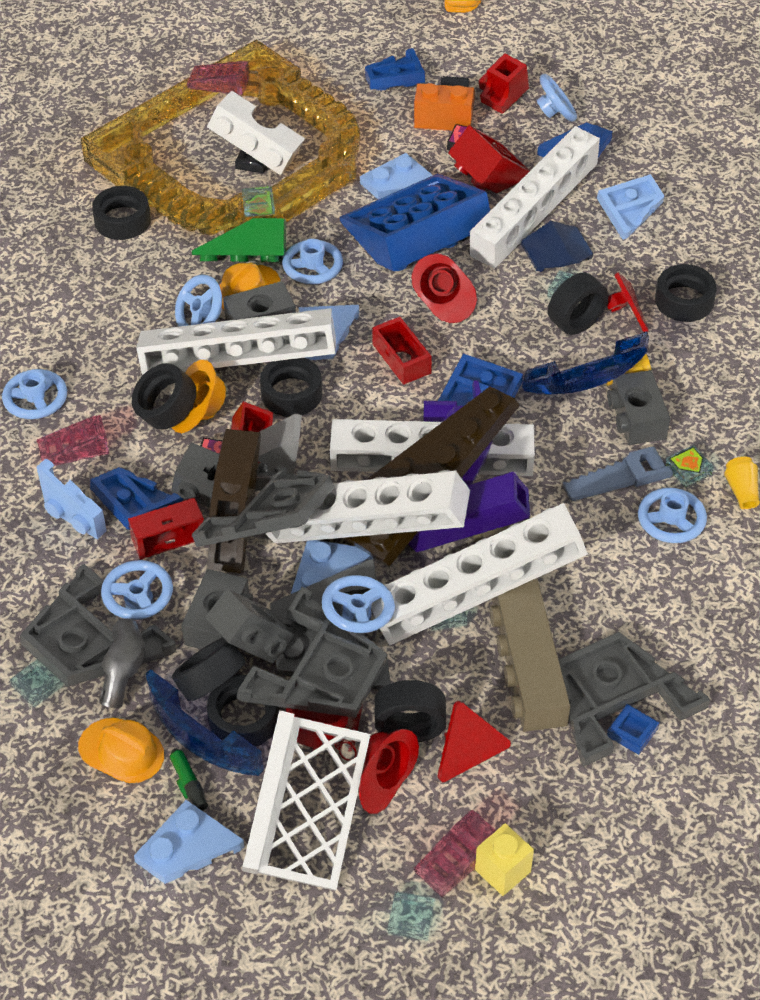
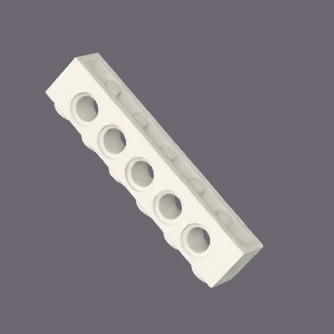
(534, 197)
(240, 341)
(374, 443)
(385, 508)
(481, 572)

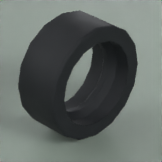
(122, 227)
(583, 289)
(685, 309)
(291, 404)
(177, 405)
(208, 669)
(411, 696)
(254, 733)

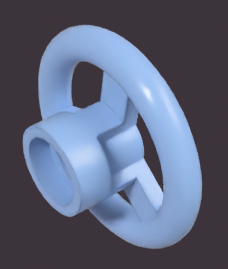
(555, 100)
(311, 257)
(203, 307)
(32, 388)
(672, 511)
(137, 593)
(357, 607)

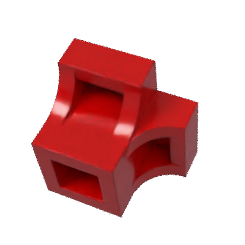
(504, 83)

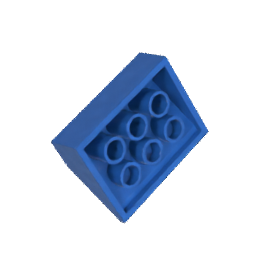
(417, 220)

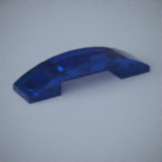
(550, 380)
(231, 754)

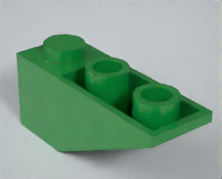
(253, 238)

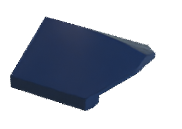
(556, 246)

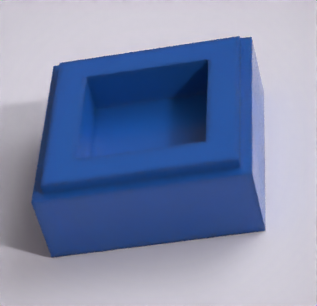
(633, 729)

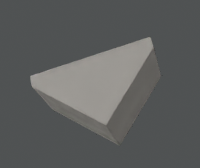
(280, 444)

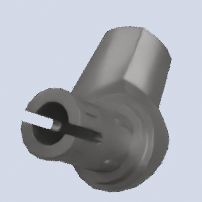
(121, 661)

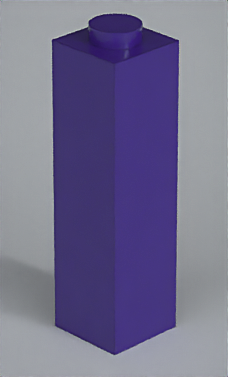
(490, 506)

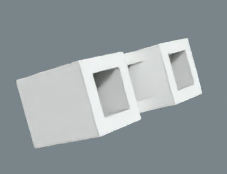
(269, 146)

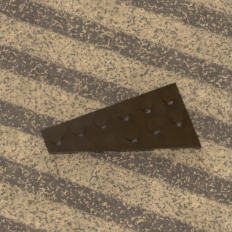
(450, 447)

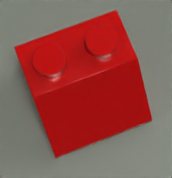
(487, 161)

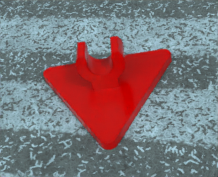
(626, 296)
(468, 742)

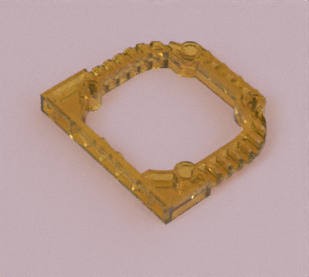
(126, 160)

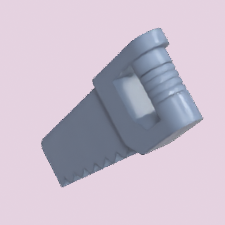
(620, 475)

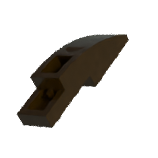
(232, 493)

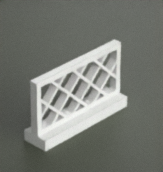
(272, 794)

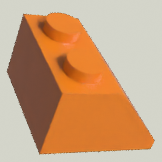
(443, 106)

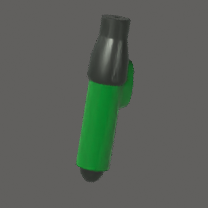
(187, 780)

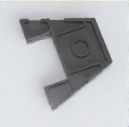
(281, 504)
(304, 636)
(74, 640)
(331, 675)
(608, 678)

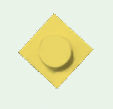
(504, 859)

